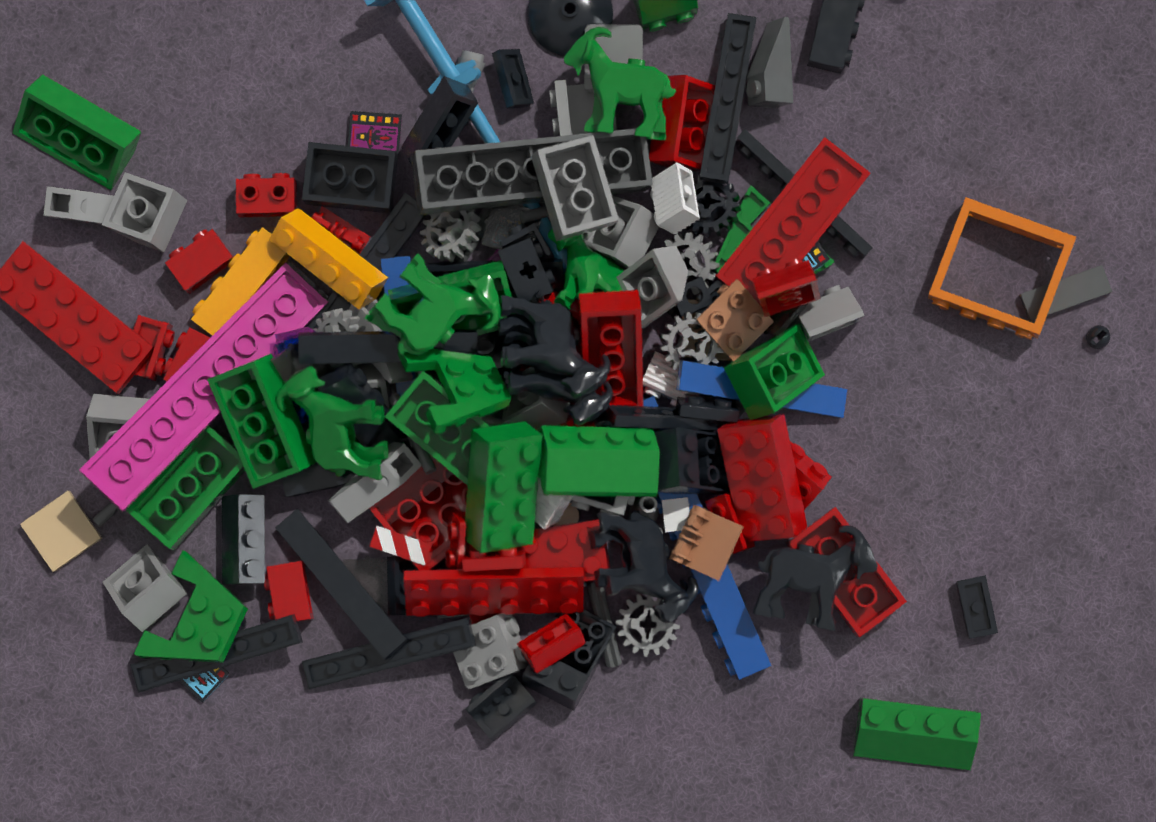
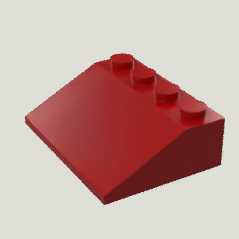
(424, 509)

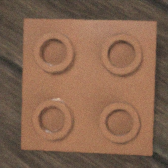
(734, 320)
(706, 542)

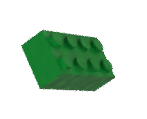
(449, 447)
(502, 486)
(188, 488)

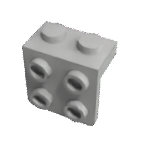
(623, 45)
(573, 108)
(619, 506)
(494, 653)

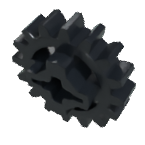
(720, 210)

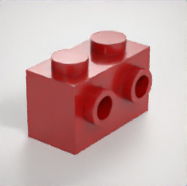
(265, 195)

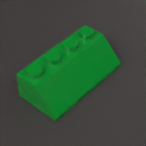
(75, 131)
(406, 297)
(265, 438)
(599, 461)
(916, 733)

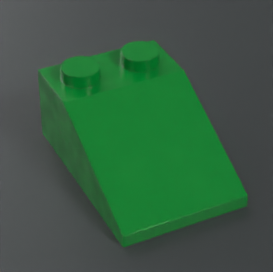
(655, 13)
(774, 372)

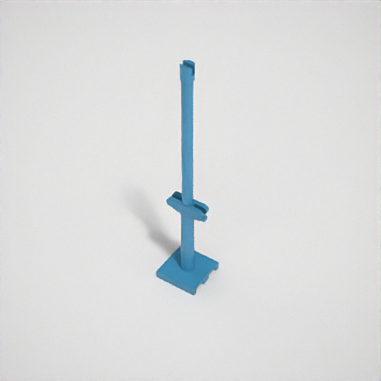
(465, 74)

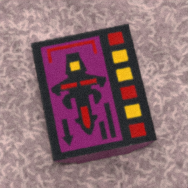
(375, 130)

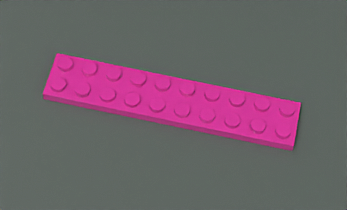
(186, 402)

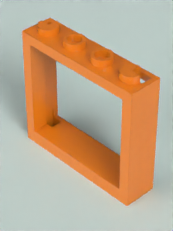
(1016, 224)

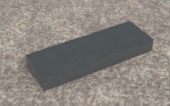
(1070, 292)

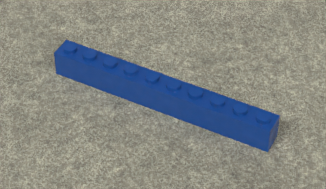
(723, 606)

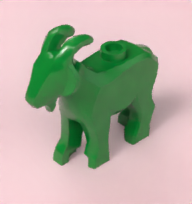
(620, 84)
(585, 270)
(436, 311)
(333, 428)

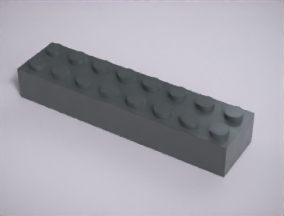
(505, 174)

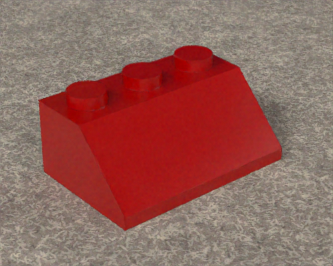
(686, 124)

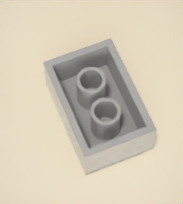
(574, 187)

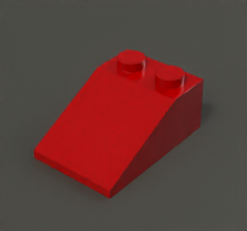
(786, 287)

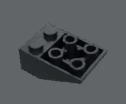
(691, 462)
(571, 675)

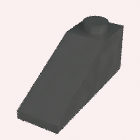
(771, 70)

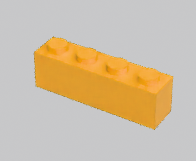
(328, 258)
(245, 277)

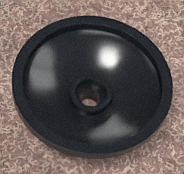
(559, 30)

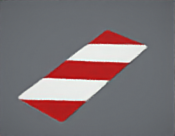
(400, 545)

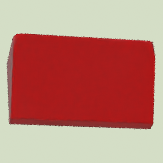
(551, 643)

